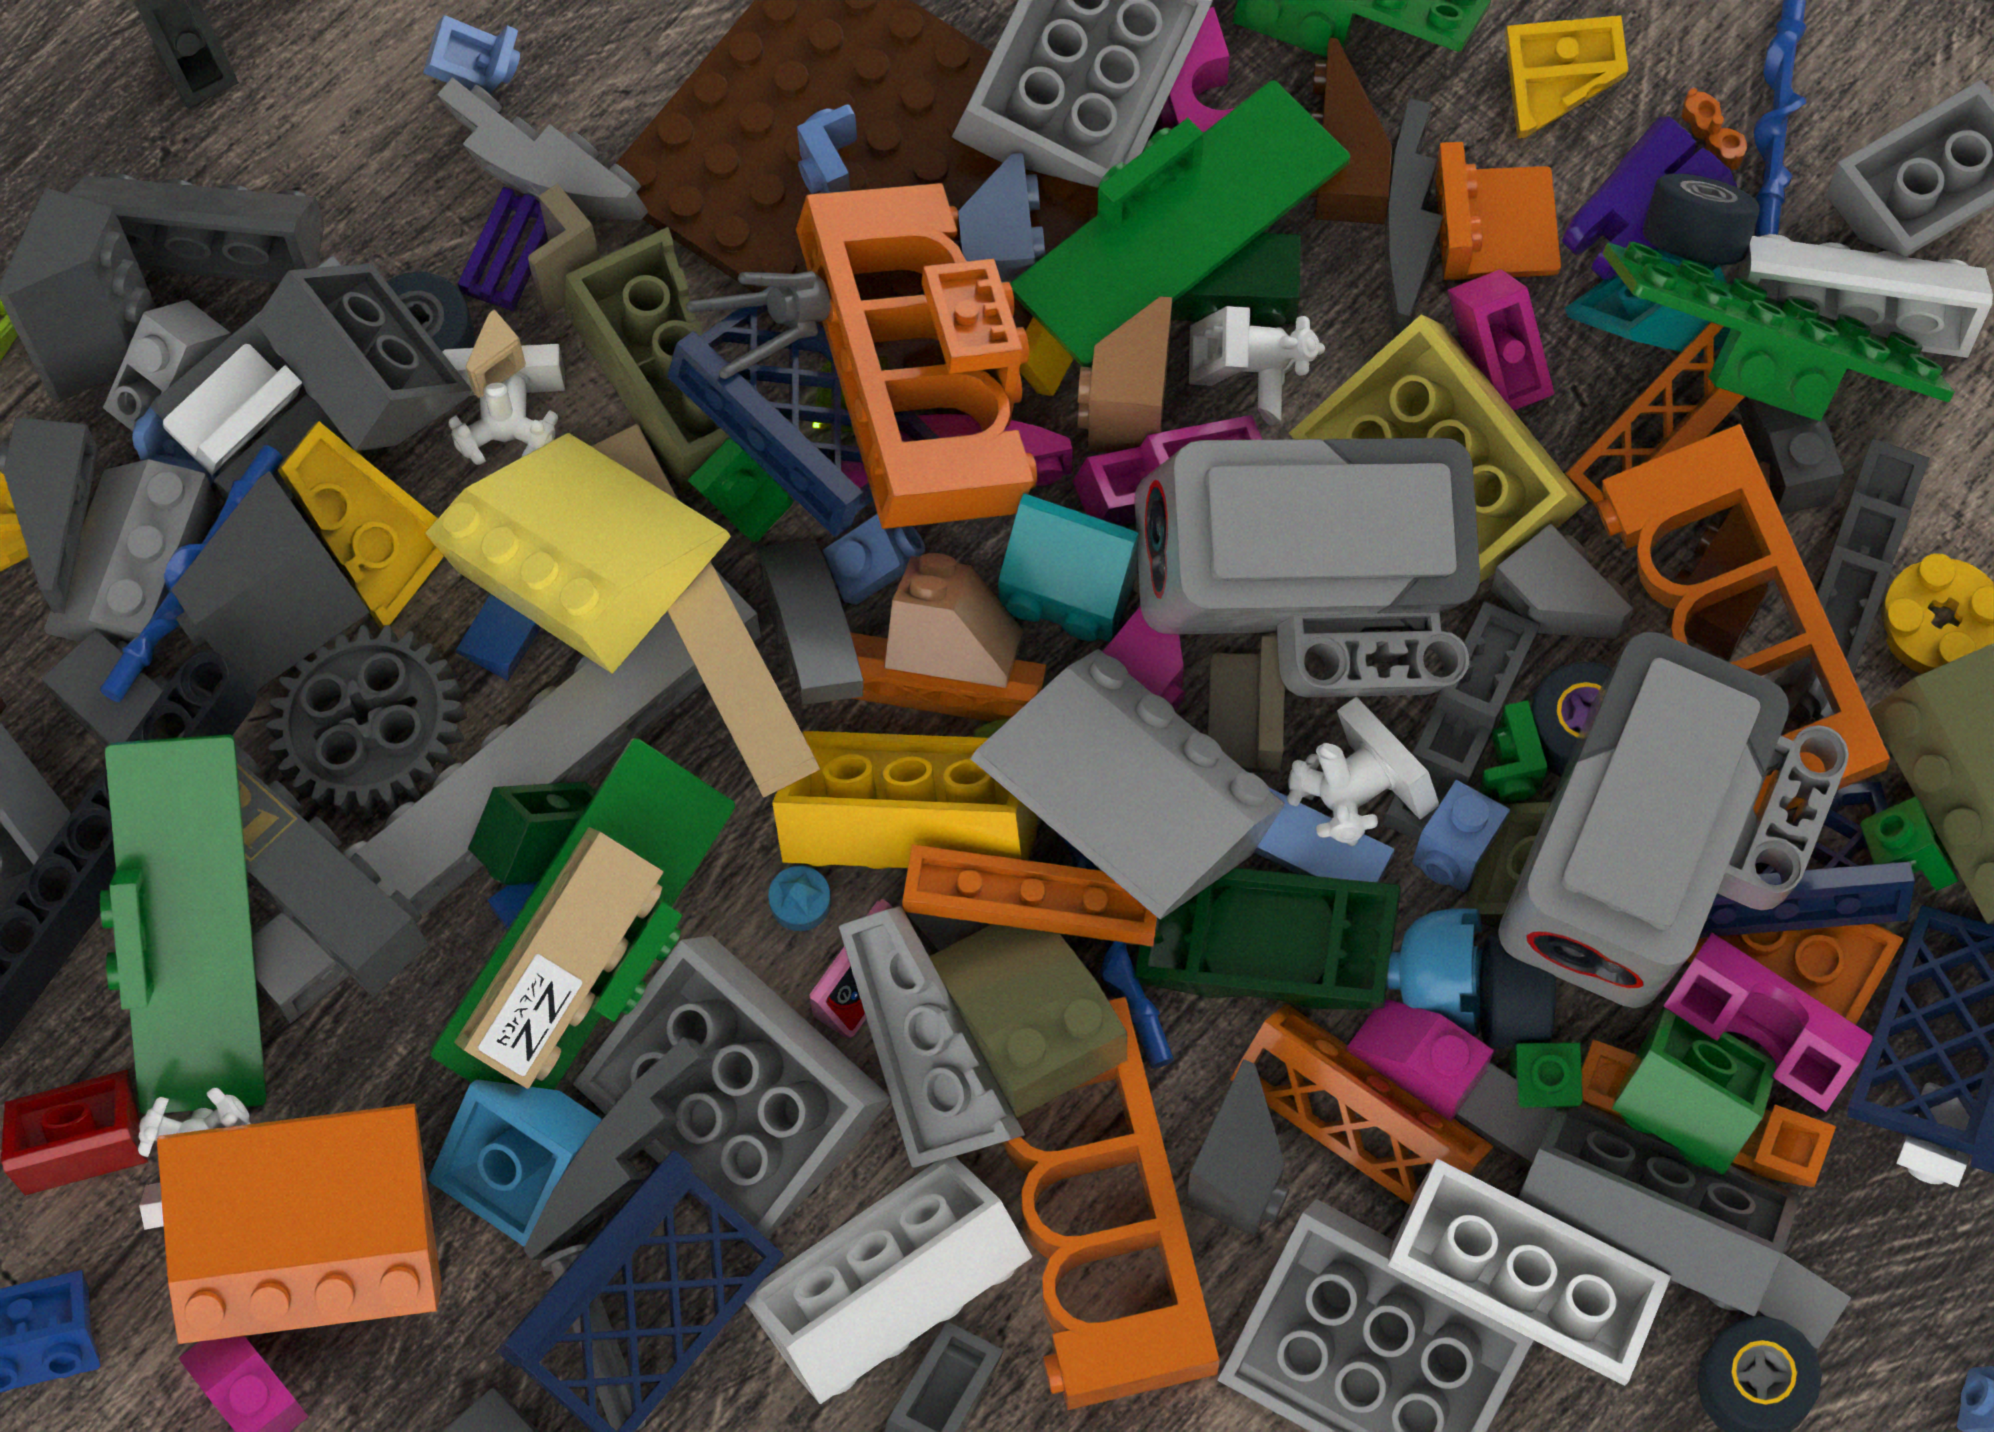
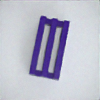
(505, 204)

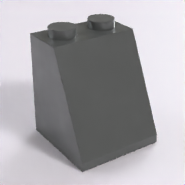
(265, 588)

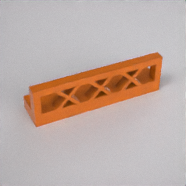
(1693, 427)
(940, 693)
(1024, 895)
(1360, 1089)

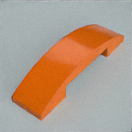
(1781, 1148)

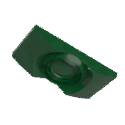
(1278, 940)

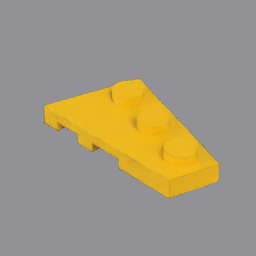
(363, 520)

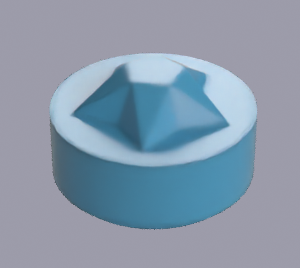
(799, 898)

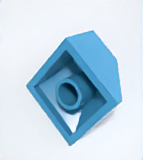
(510, 1152)

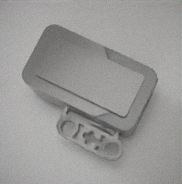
(1316, 549)
(1665, 819)

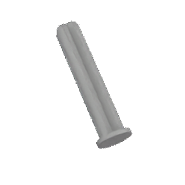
(606, 1353)

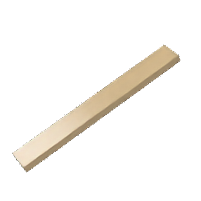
(726, 653)

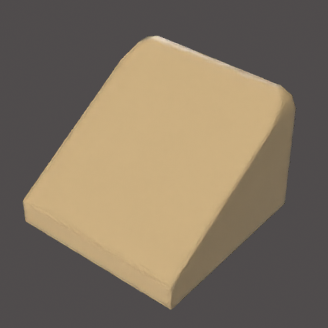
(495, 355)

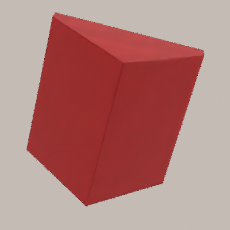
(71, 1133)

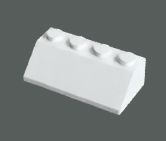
(1924, 299)
(1528, 1271)
(887, 1277)

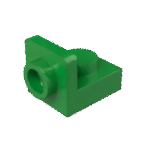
(741, 490)
(1519, 745)
(1908, 836)
(1547, 1074)

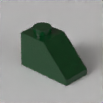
(526, 828)

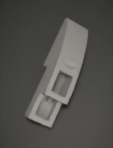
(538, 162)

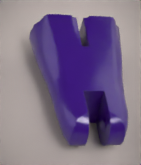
(1624, 198)

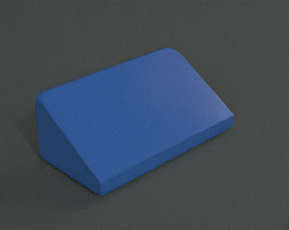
(498, 638)

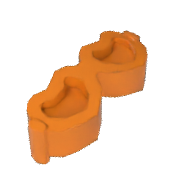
(1705, 119)

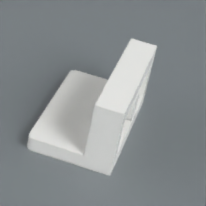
(231, 407)

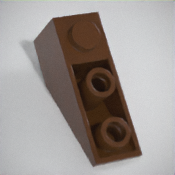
(1362, 187)
(1723, 550)

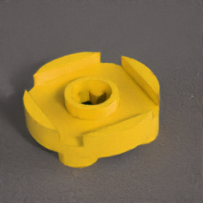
(1938, 583)

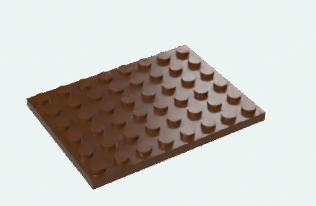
(728, 152)

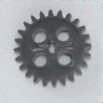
(378, 766)

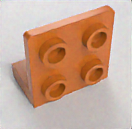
(1495, 218)
(976, 322)

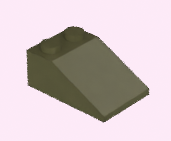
(1031, 1012)

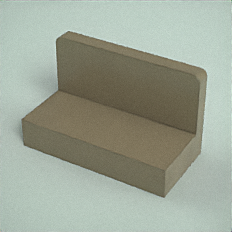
(568, 248)
(1248, 707)

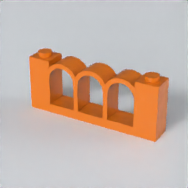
(920, 478)
(1705, 480)
(1143, 1349)

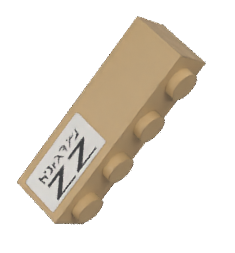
(560, 958)

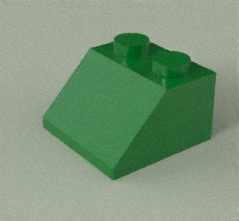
(1696, 1091)

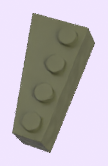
(630, 319)

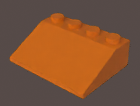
(297, 1224)

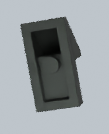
(187, 48)

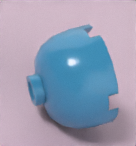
(1441, 966)

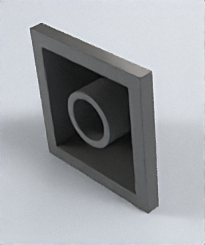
(1240, 1160)

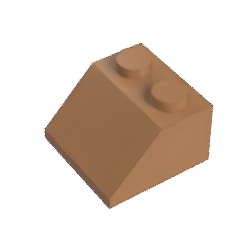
(1127, 382)
(950, 624)

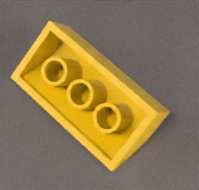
(896, 792)

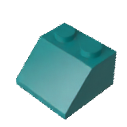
(1068, 569)

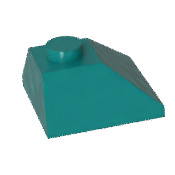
(1618, 311)

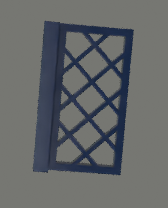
(763, 425)
(1832, 895)
(1979, 1133)
(598, 1265)

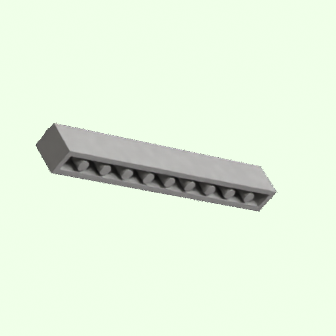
(559, 740)

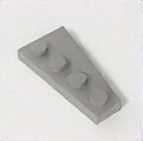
(926, 1053)

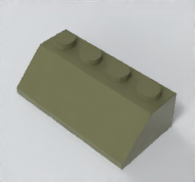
(1945, 748)

